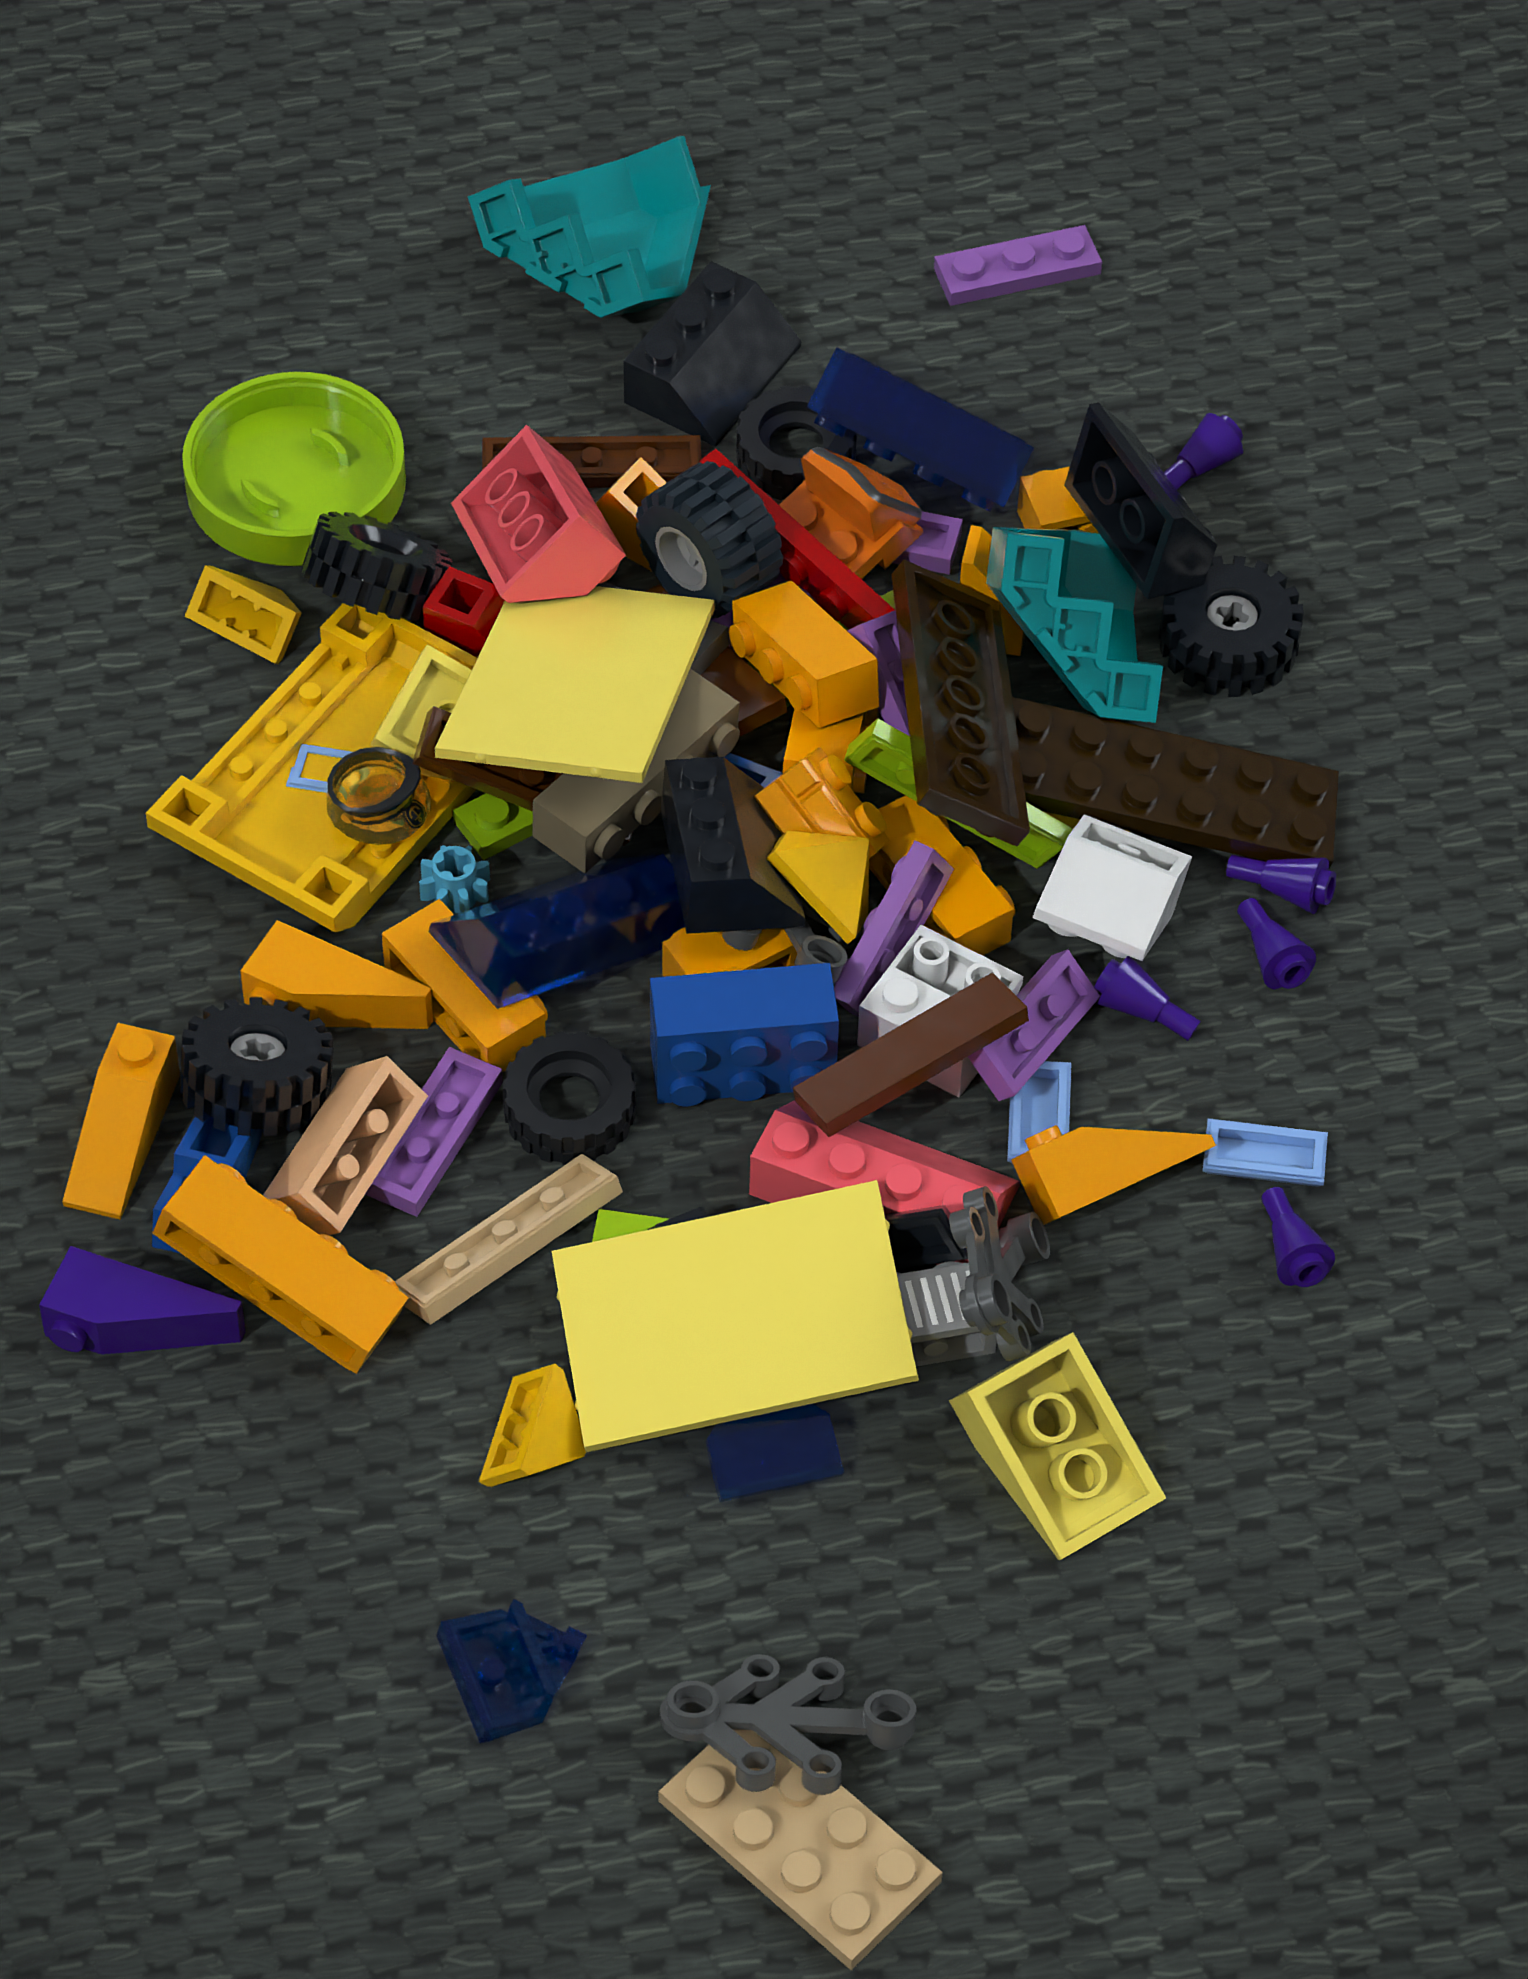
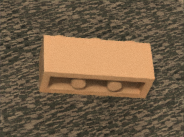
(347, 1144)

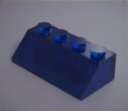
(920, 427)
(564, 928)

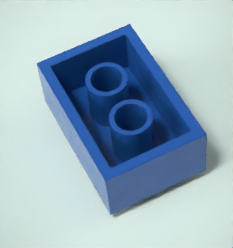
(741, 1032)

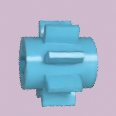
(454, 878)

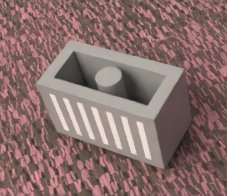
(936, 1316)

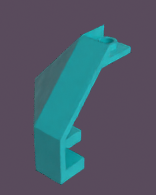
(603, 234)
(1078, 614)

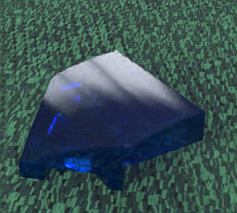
(773, 1452)
(507, 1667)

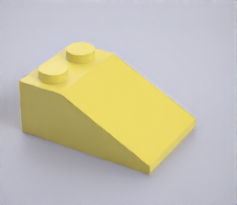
(1059, 1446)

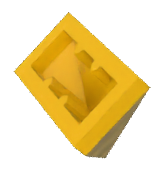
(244, 612)
(829, 875)
(534, 1428)

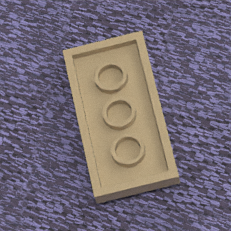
(808, 1852)

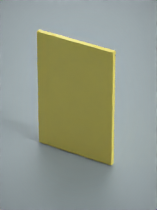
(578, 683)
(733, 1316)

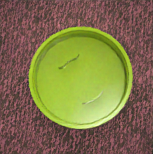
(282, 455)

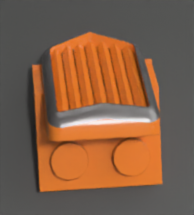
(854, 511)

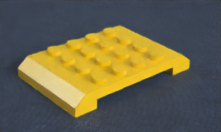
(281, 835)

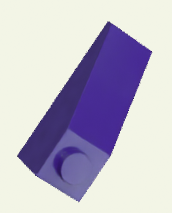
(127, 1309)

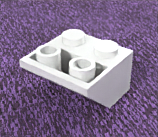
(1112, 888)
(920, 978)

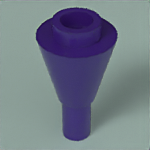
(1210, 445)
(1298, 881)
(1281, 955)
(1133, 992)
(1299, 1251)

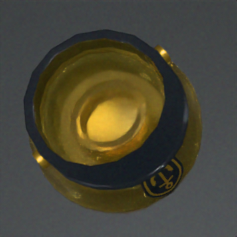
(377, 796)

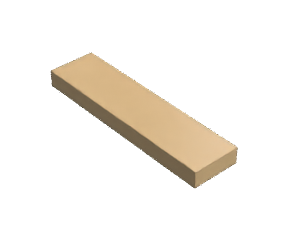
(507, 1238)

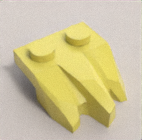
(432, 682)

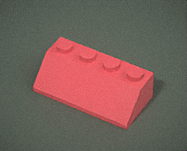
(537, 524)
(801, 1160)

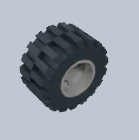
(709, 536)

